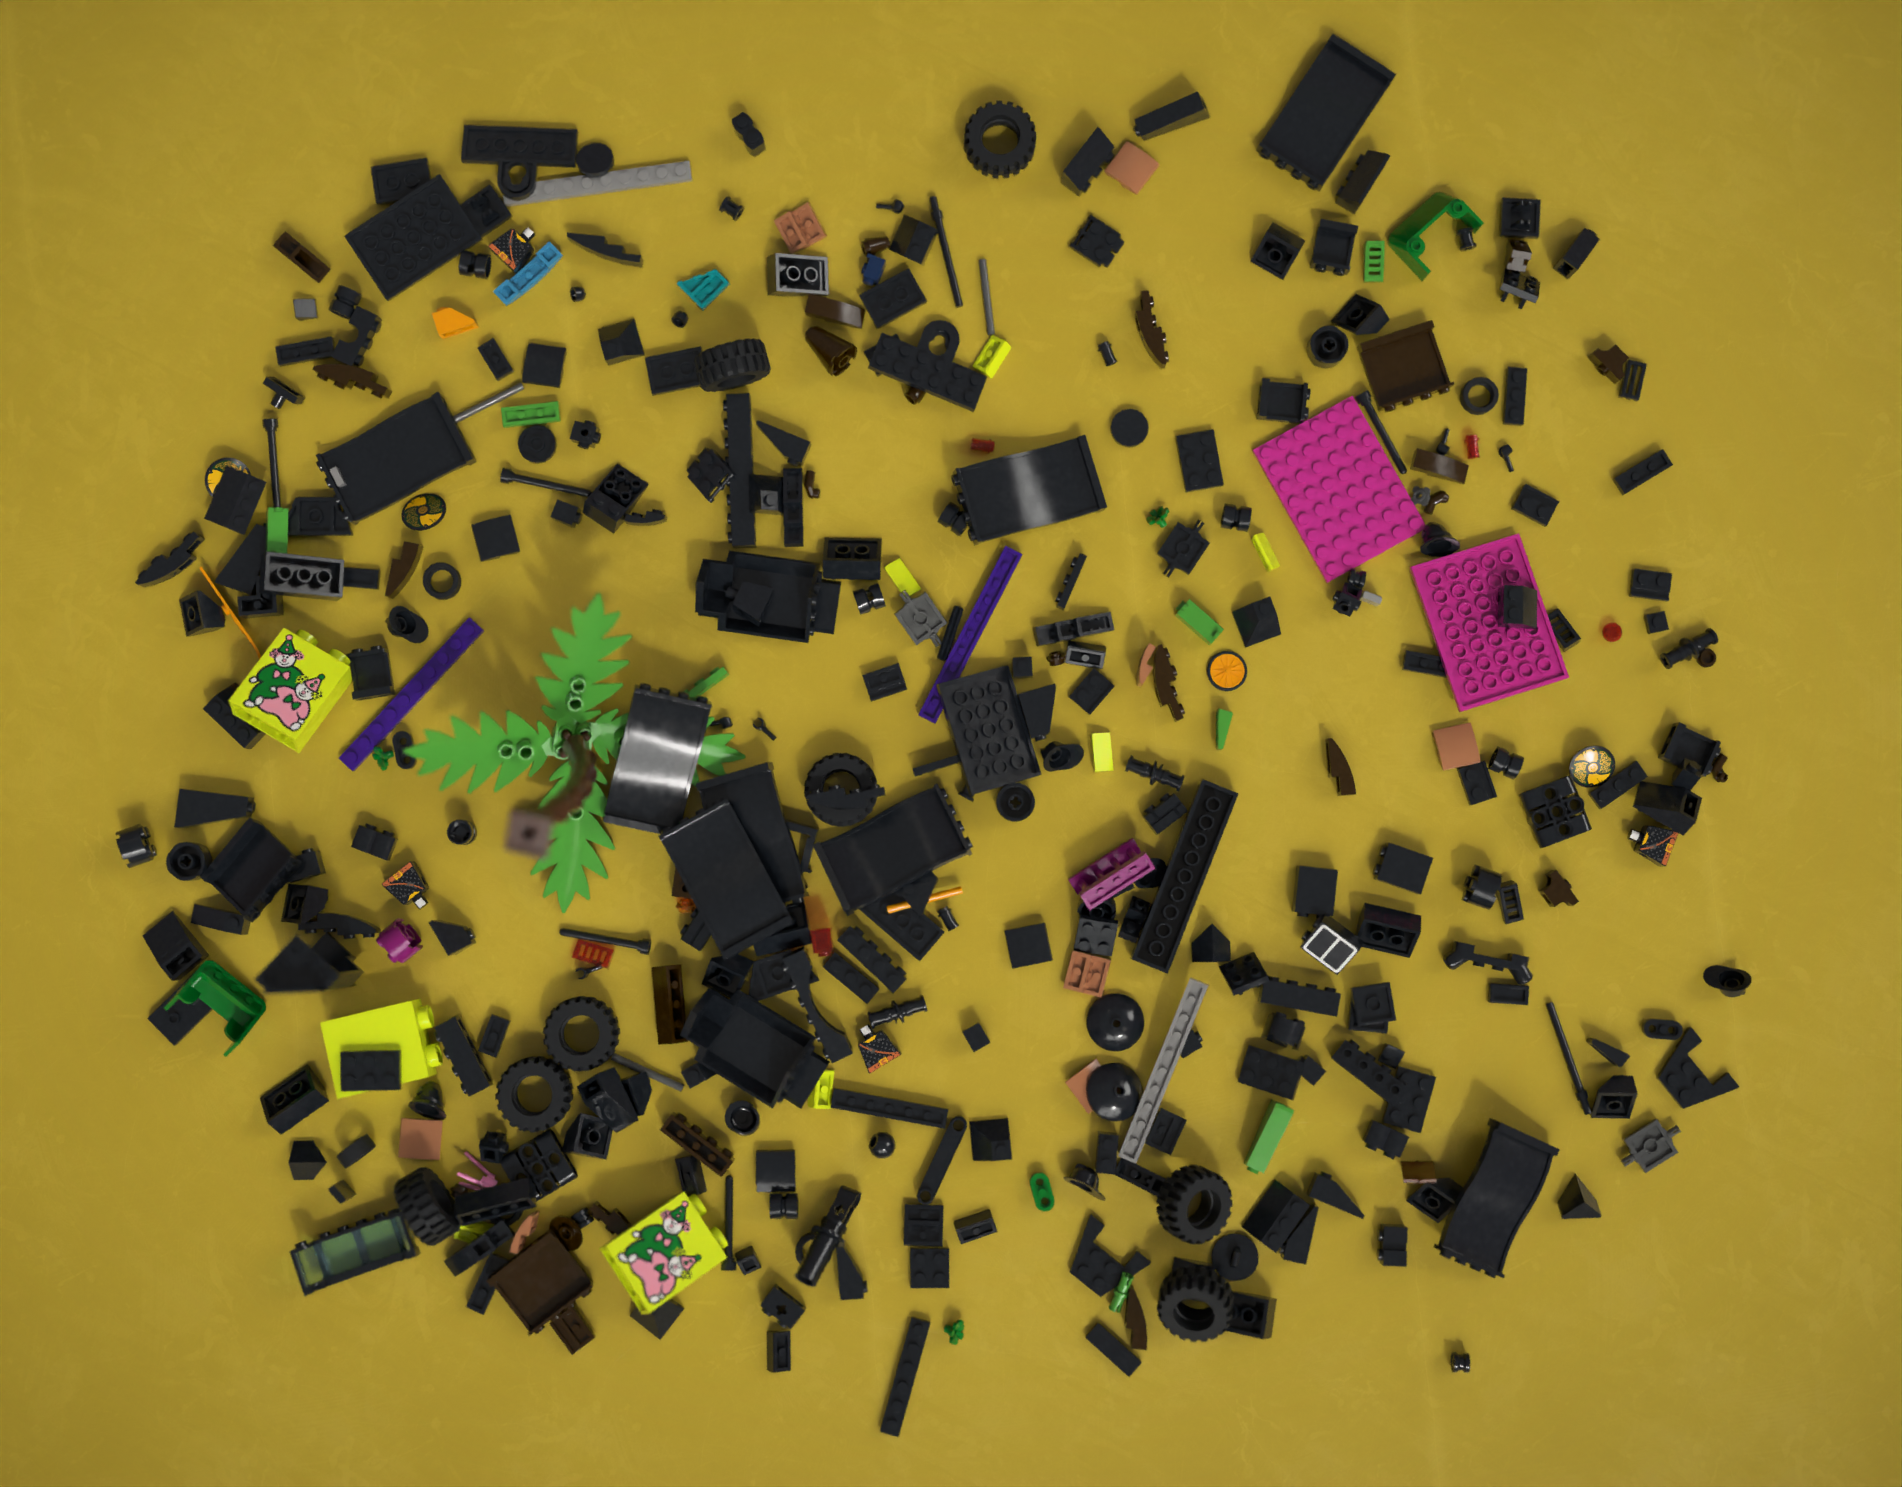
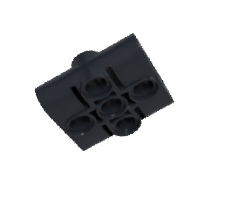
(1551, 834)
(543, 1147)

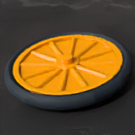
(1227, 671)

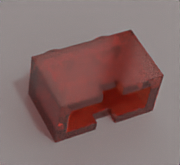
(822, 941)

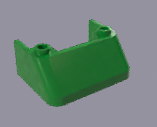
(1406, 239)
(226, 997)

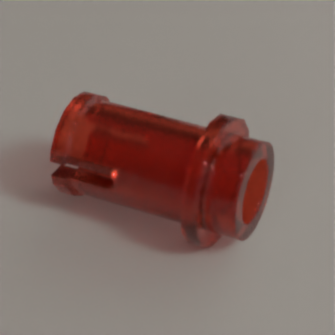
(983, 445)
(1472, 446)

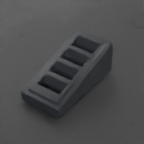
(1567, 626)
(1515, 900)
(1612, 1054)

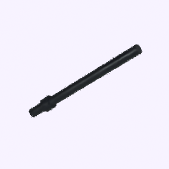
(937, 216)
(1581, 1094)

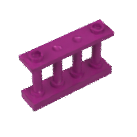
(1111, 873)

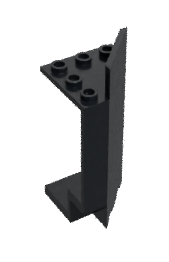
(799, 603)
(310, 969)
(754, 1048)

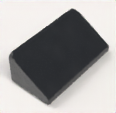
(1085, 654)
(691, 1175)
(975, 1226)
(778, 1351)

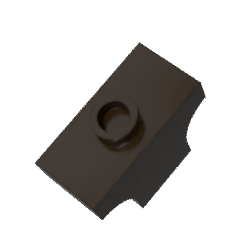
(1517, 255)
(1609, 362)
(1557, 890)

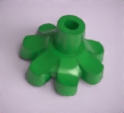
(1158, 517)
(382, 757)
(955, 1331)

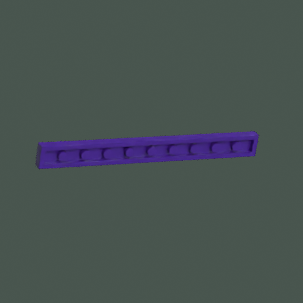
(972, 630)
(411, 694)

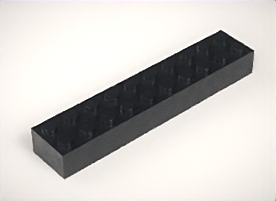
(1184, 876)

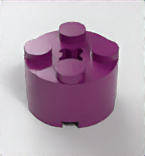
(399, 941)

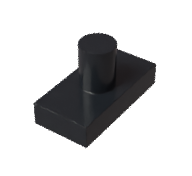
(282, 393)

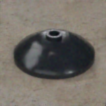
(1105, 1012)
(1103, 1096)

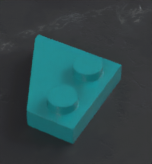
(704, 288)

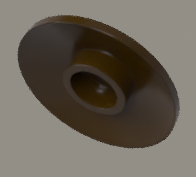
(567, 1231)

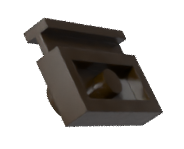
(572, 1330)

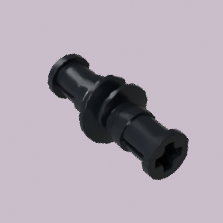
(1689, 648)
(1154, 773)
(896, 1011)

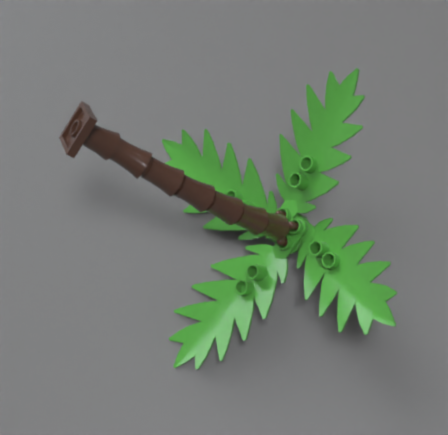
(567, 806)

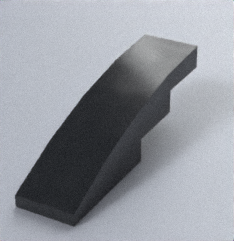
(598, 246)
(793, 507)
(1073, 629)

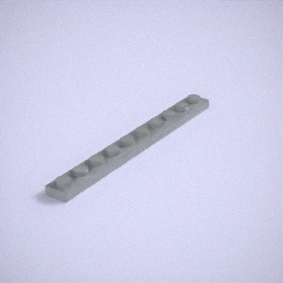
(611, 182)
(1163, 1070)

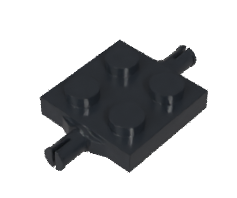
(1183, 548)

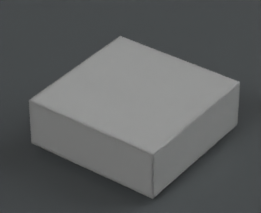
(337, 476)
(1371, 598)

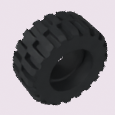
(1000, 115)
(732, 365)
(840, 763)
(556, 1041)
(509, 1101)
(426, 1206)
(1209, 1216)
(1192, 1322)

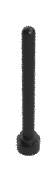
(1365, 400)
(270, 427)
(508, 475)
(642, 946)
(729, 1263)

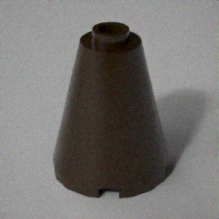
(830, 349)

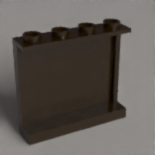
(1404, 366)
(541, 1282)

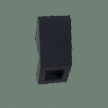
(1134, 919)

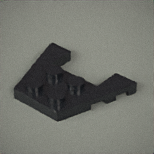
(1686, 1081)
(1097, 1267)

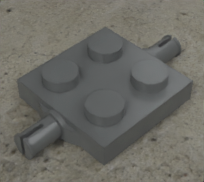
(920, 618)
(1650, 1145)

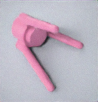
(485, 1182)

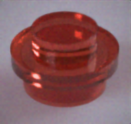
(1612, 632)

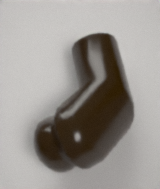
(809, 485)
(1436, 498)
(1717, 770)

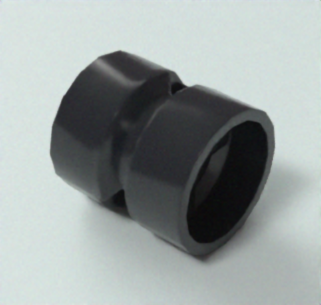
(475, 264)
(344, 302)
(1236, 517)
(953, 518)
(863, 603)
(1507, 763)
(461, 832)
(783, 1206)

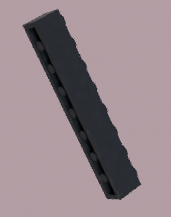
(741, 462)

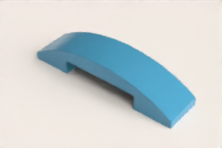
(529, 275)

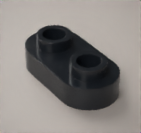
(398, 749)
(1661, 1029)

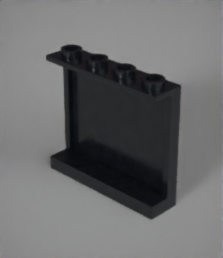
(251, 869)

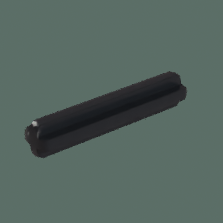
(950, 633)

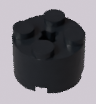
(1333, 338)
(1024, 796)
(135, 845)
(178, 856)
(1482, 887)
(1284, 1031)

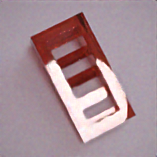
(608, 958)

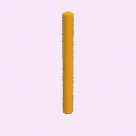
(936, 896)

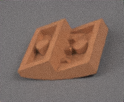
(1131, 168)
(800, 228)
(1143, 668)
(1456, 746)
(1087, 974)
(1078, 1083)
(420, 1138)
(525, 1230)

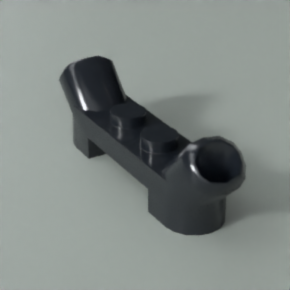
(1515, 963)

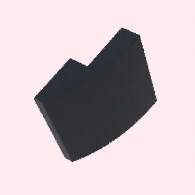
(544, 365)
(495, 538)
(1028, 945)
(775, 1171)
(923, 1225)

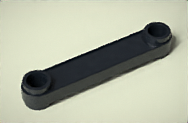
(941, 1160)

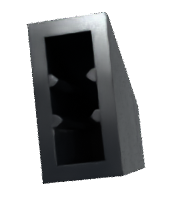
(1576, 253)
(1038, 710)

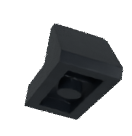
(696, 1074)

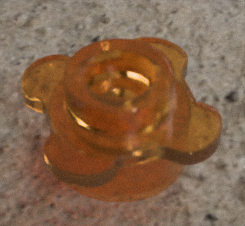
(685, 905)

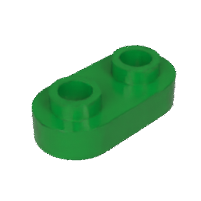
(1042, 1191)

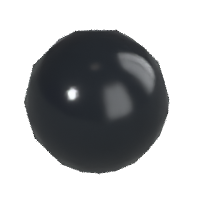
(882, 1145)

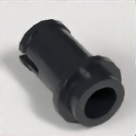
(1107, 353)
(947, 918)

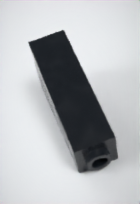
(1172, 117)
(245, 563)
(204, 808)

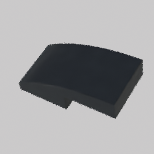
(651, 518)

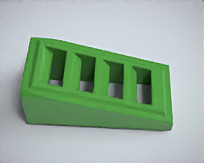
(1380, 245)
(1223, 721)

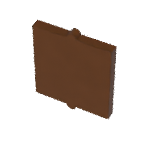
(1418, 1172)

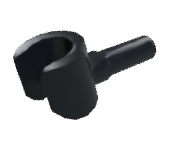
(897, 206)
(1442, 449)
(1504, 451)
(725, 722)
(763, 728)
(587, 971)

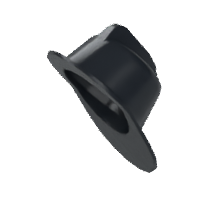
(407, 625)
(1061, 756)
(1154, 877)
(1729, 980)
(1086, 1179)

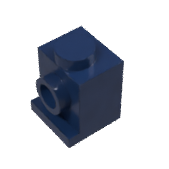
(873, 270)

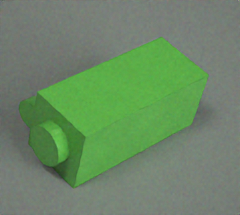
(277, 530)
(1198, 621)

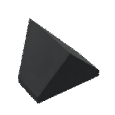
(1211, 946)
(305, 1160)
(1578, 1201)

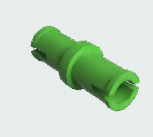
(1121, 1292)

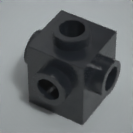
(579, 433)
(1347, 599)
(493, 1147)

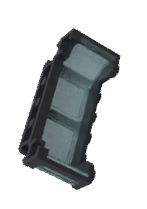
(353, 1251)

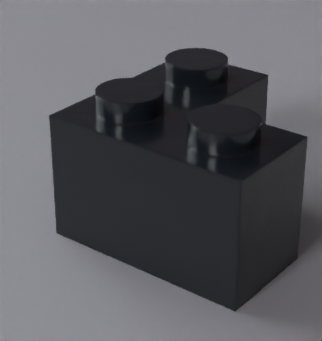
(260, 605)

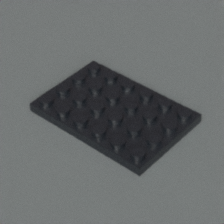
(413, 237)
(988, 730)

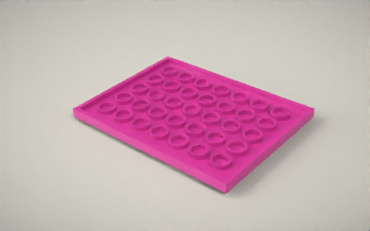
(1339, 489)
(1462, 613)

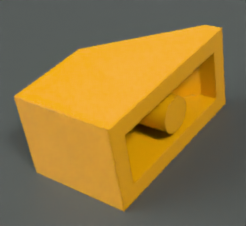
(451, 322)

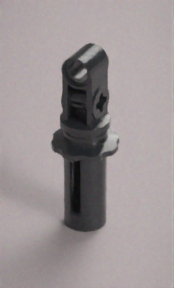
(828, 1236)

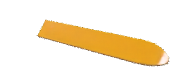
(227, 610)

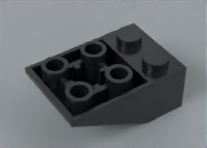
(614, 498)
(1668, 805)
(174, 947)
(608, 1099)

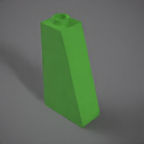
(1268, 1136)

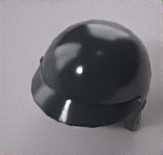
(742, 1118)

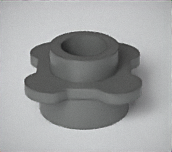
(1425, 492)

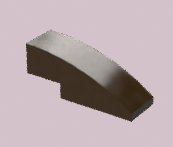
(301, 257)
(834, 311)
(1439, 466)
(403, 569)
(1339, 768)
(1135, 1321)

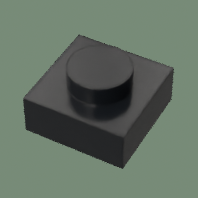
(1656, 622)

